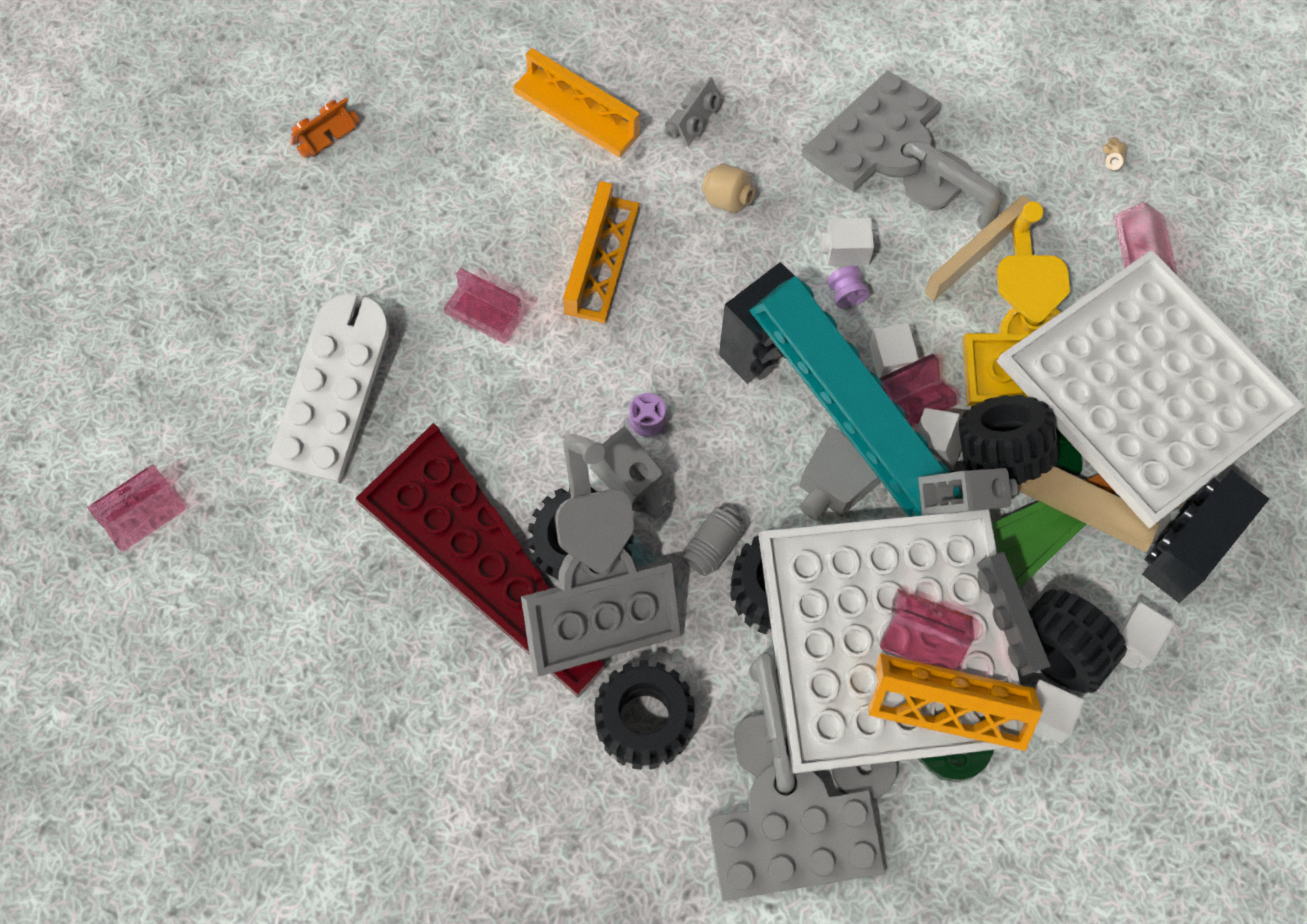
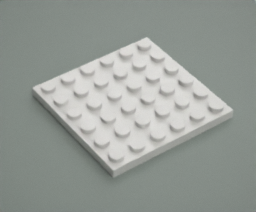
(1150, 387)
(827, 615)

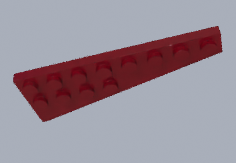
(452, 527)

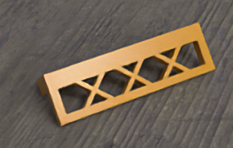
(577, 105)
(588, 249)
(956, 689)

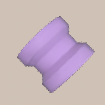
(848, 286)
(647, 406)

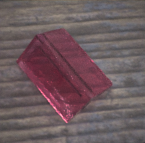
(1143, 230)
(484, 306)
(918, 388)
(136, 508)
(927, 631)

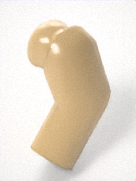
(1116, 154)

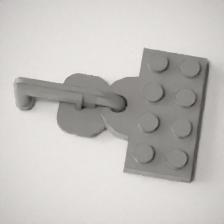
(887, 136)
(601, 608)
(791, 837)

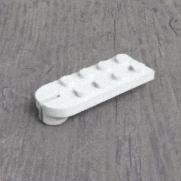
(331, 389)

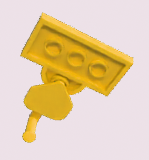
(1034, 290)

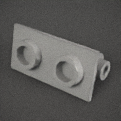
(699, 105)

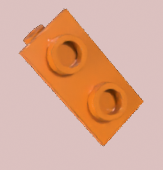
(332, 118)

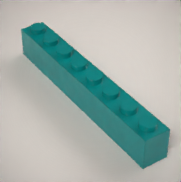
(849, 392)

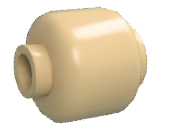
(728, 188)

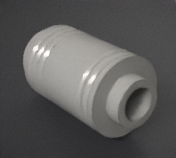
(713, 540)

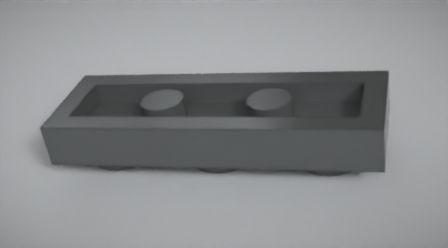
(1012, 614)

